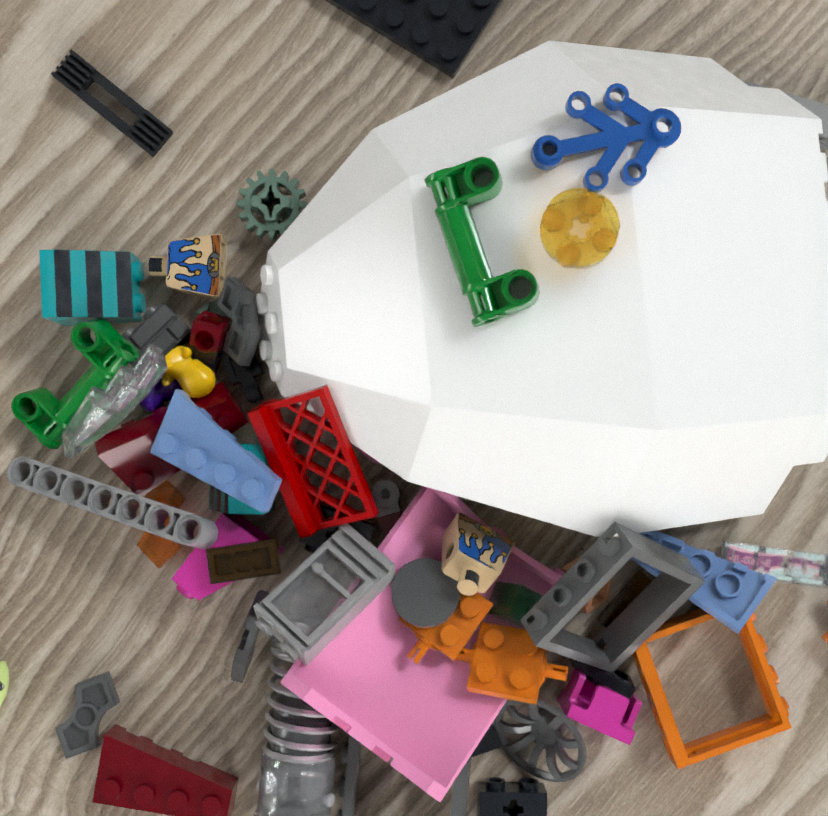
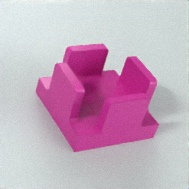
(599, 707)

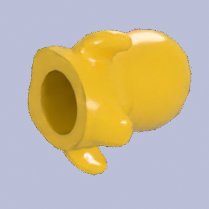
(190, 373)

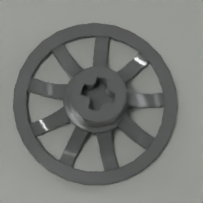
(546, 730)

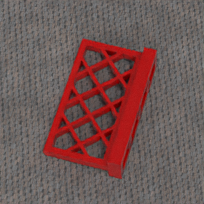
(298, 493)

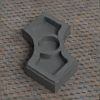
(81, 729)

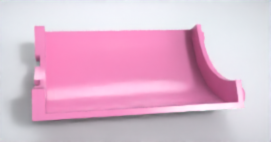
(388, 701)

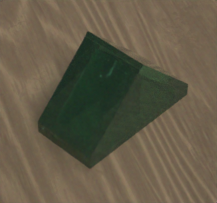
(512, 602)

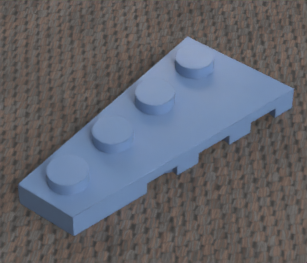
(205, 450)
(729, 589)

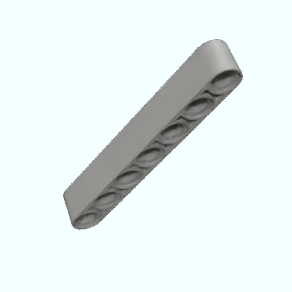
(69, 487)

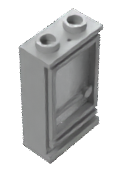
(324, 594)

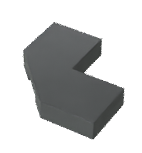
(239, 304)
(246, 648)

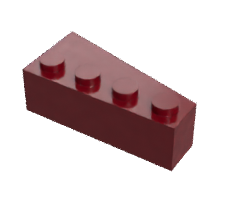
(129, 447)
(159, 780)

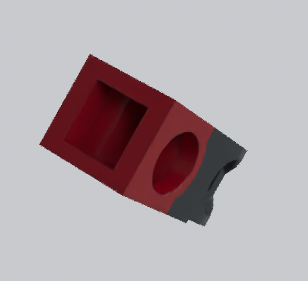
(208, 338)

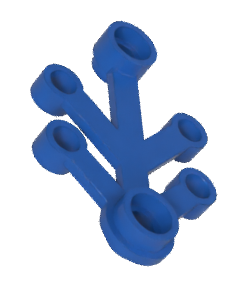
(612, 137)

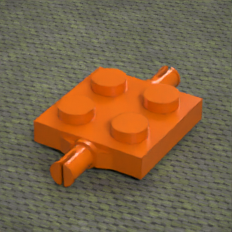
(454, 633)
(508, 664)

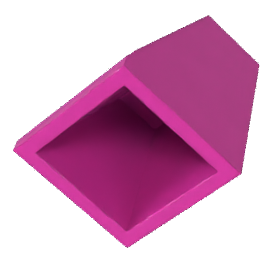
(193, 575)

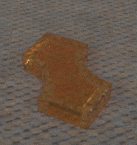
(155, 547)

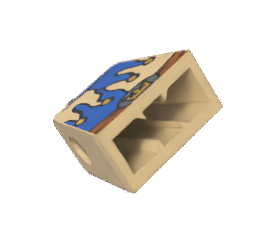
(193, 266)
(473, 554)

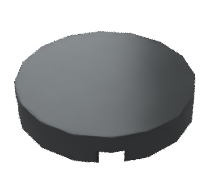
(424, 593)

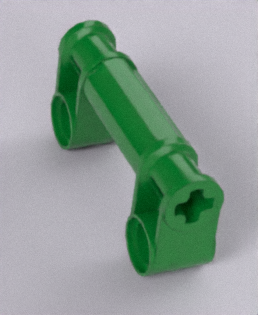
(465, 244)
(53, 416)

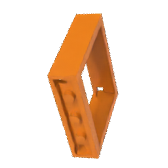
(730, 738)

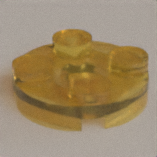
(587, 207)

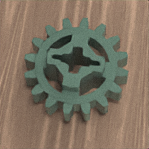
(259, 203)

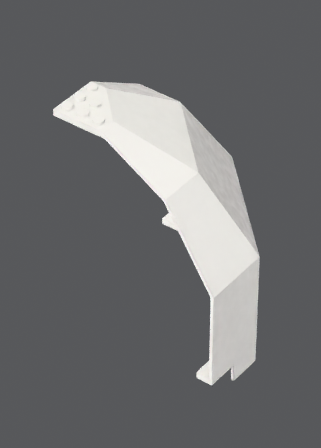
(632, 387)

